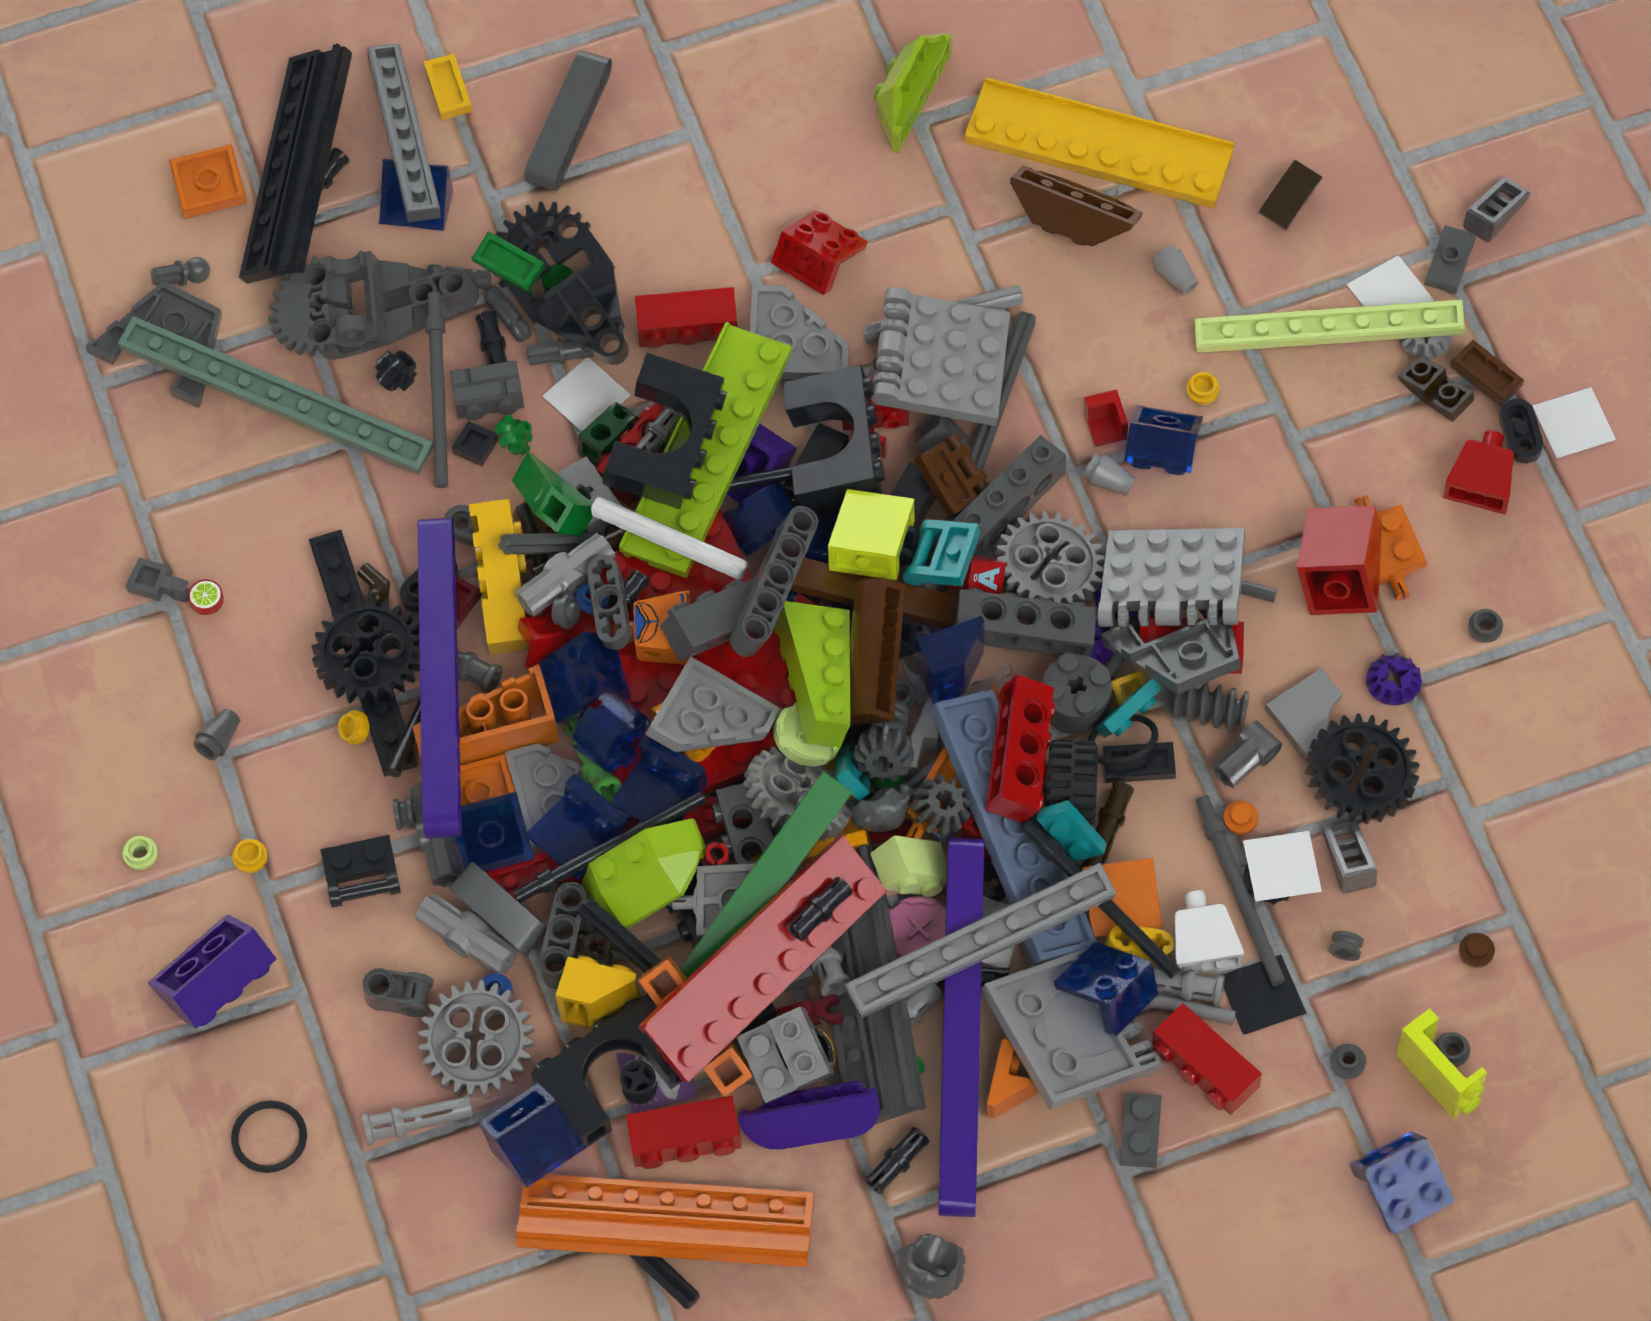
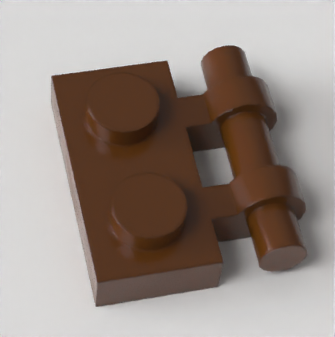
(946, 477)

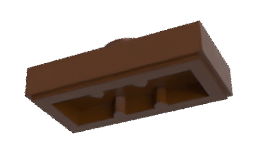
(1487, 373)

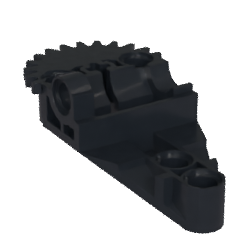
(579, 296)

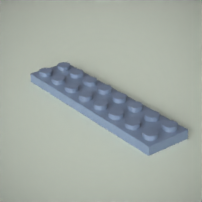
(968, 734)

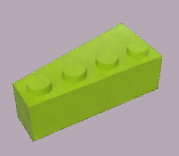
(818, 663)

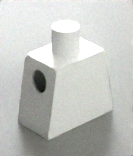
(1205, 937)

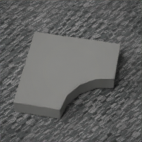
(1305, 709)

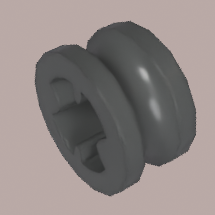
(403, 813)
(1346, 945)

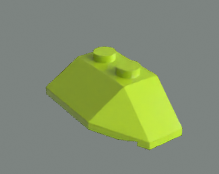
(910, 84)
(645, 871)

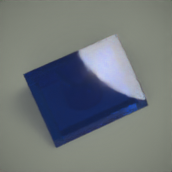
(391, 203)
(494, 834)

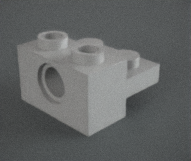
(799, 1048)

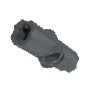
(440, 852)

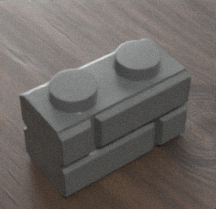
(487, 390)

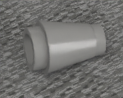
(1175, 269)
(1108, 474)

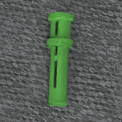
(600, 781)

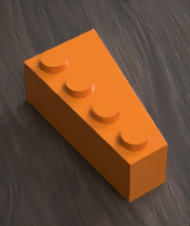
(504, 719)

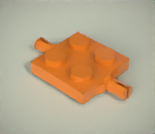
(1399, 548)

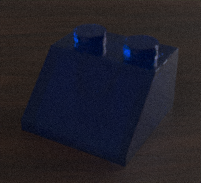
(1163, 440)
(950, 659)

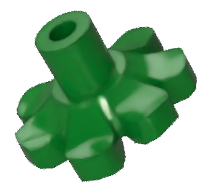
(514, 434)

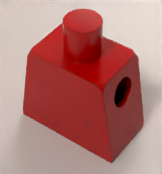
(1482, 474)

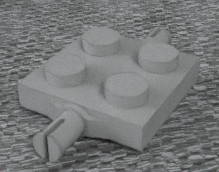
(712, 892)

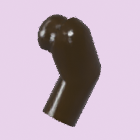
(378, 584)

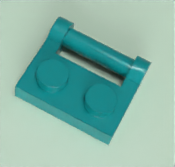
(951, 555)

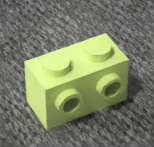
(911, 866)

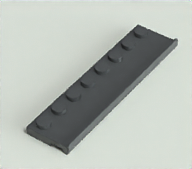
(880, 1045)

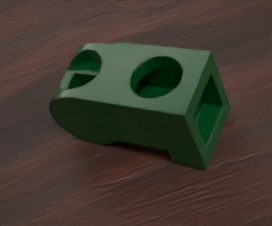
(604, 431)

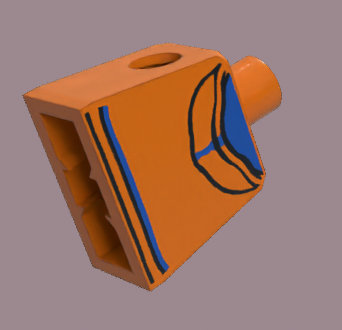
(646, 631)

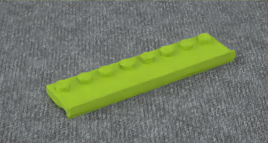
(751, 374)

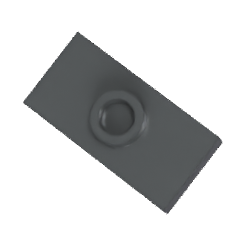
(1450, 259)

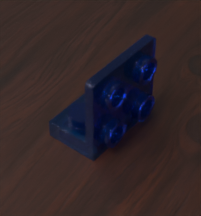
(581, 674)
(658, 781)
(576, 823)
(1114, 981)
(1404, 1180)

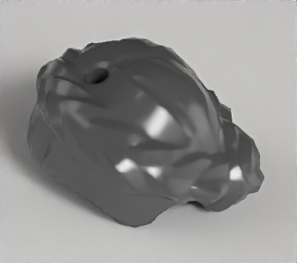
(885, 809)
(932, 1266)

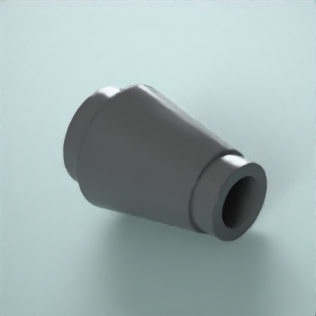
(216, 735)

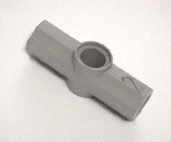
(562, 575)
(466, 934)

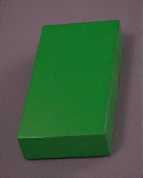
(508, 262)

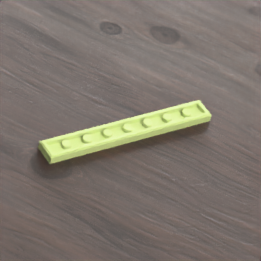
(1329, 326)

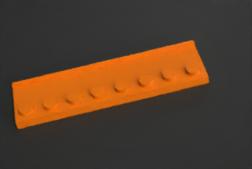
(666, 1220)

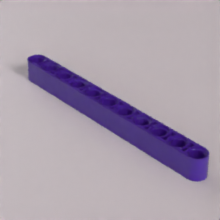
(439, 679)
(961, 1038)

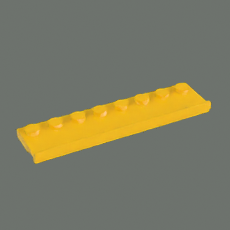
(1100, 142)

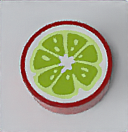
(205, 597)

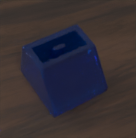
(531, 1135)

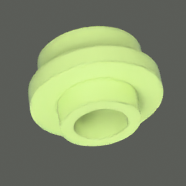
(137, 844)

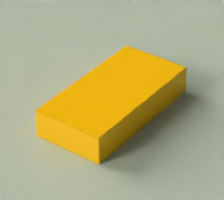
(447, 86)

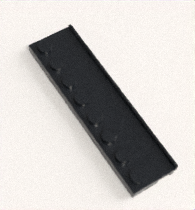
(296, 164)

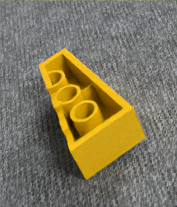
(498, 575)

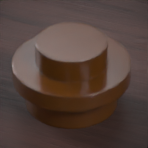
(1476, 950)

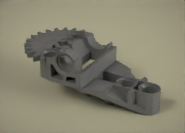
(318, 301)

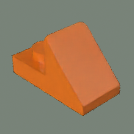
(1007, 1087)

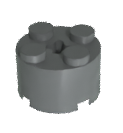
(1090, 683)

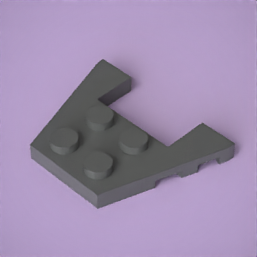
(176, 312)
(1182, 657)

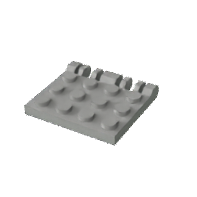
(945, 357)
(1172, 574)
(1064, 1035)

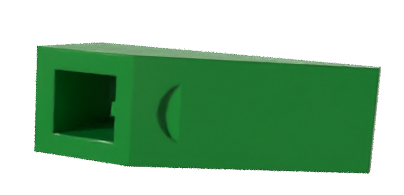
(552, 497)

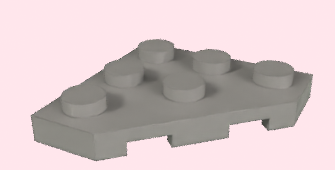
(784, 319)
(710, 712)
(540, 780)

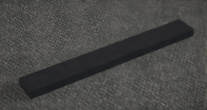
(341, 588)

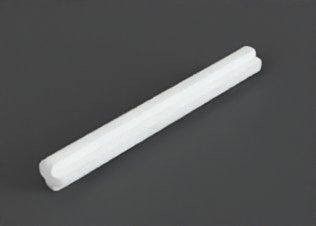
(669, 538)

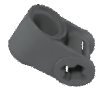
(400, 992)

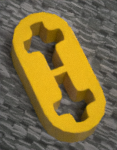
(1158, 936)

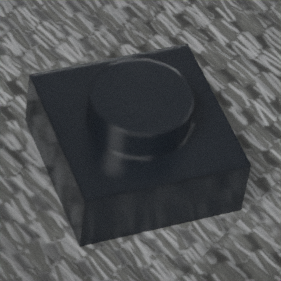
(475, 443)

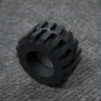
(1073, 775)

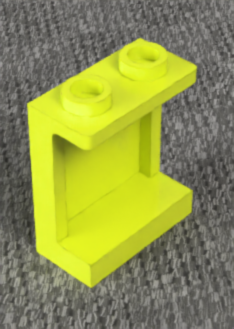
(870, 534)
(1434, 1069)

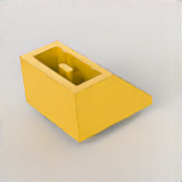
(593, 991)

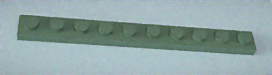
(276, 395)

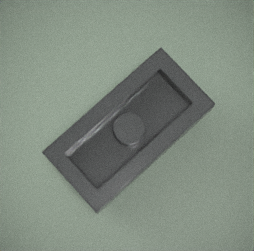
(1140, 1130)

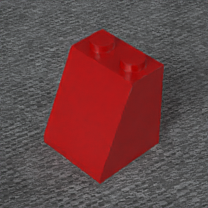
(1340, 560)

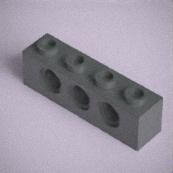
(1040, 612)

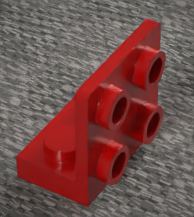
(815, 249)

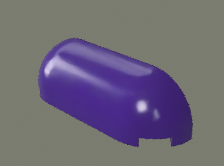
(812, 1116)

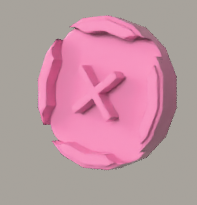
(917, 923)

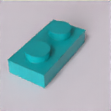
(1139, 700)
(848, 773)
(1071, 831)

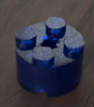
(758, 517)
(611, 732)

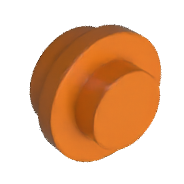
(1240, 817)

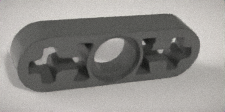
(619, 612)

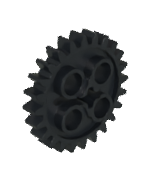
(348, 632)
(1391, 782)

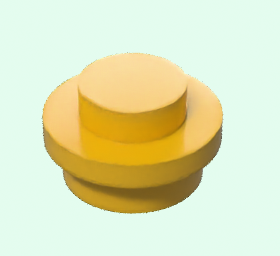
(1203, 388)
(354, 727)
(249, 856)

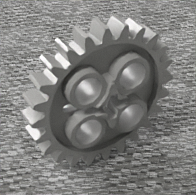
(1026, 543)
(782, 784)
(444, 1037)

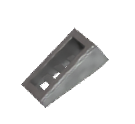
(1483, 223)
(1354, 875)

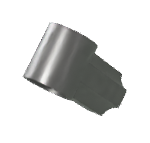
(1252, 748)

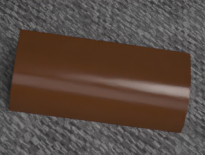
(875, 650)

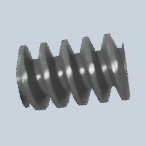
(1213, 705)

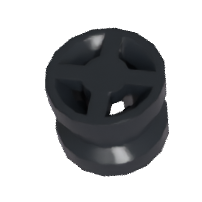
(634, 1075)

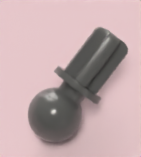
(194, 270)

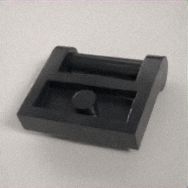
(356, 862)

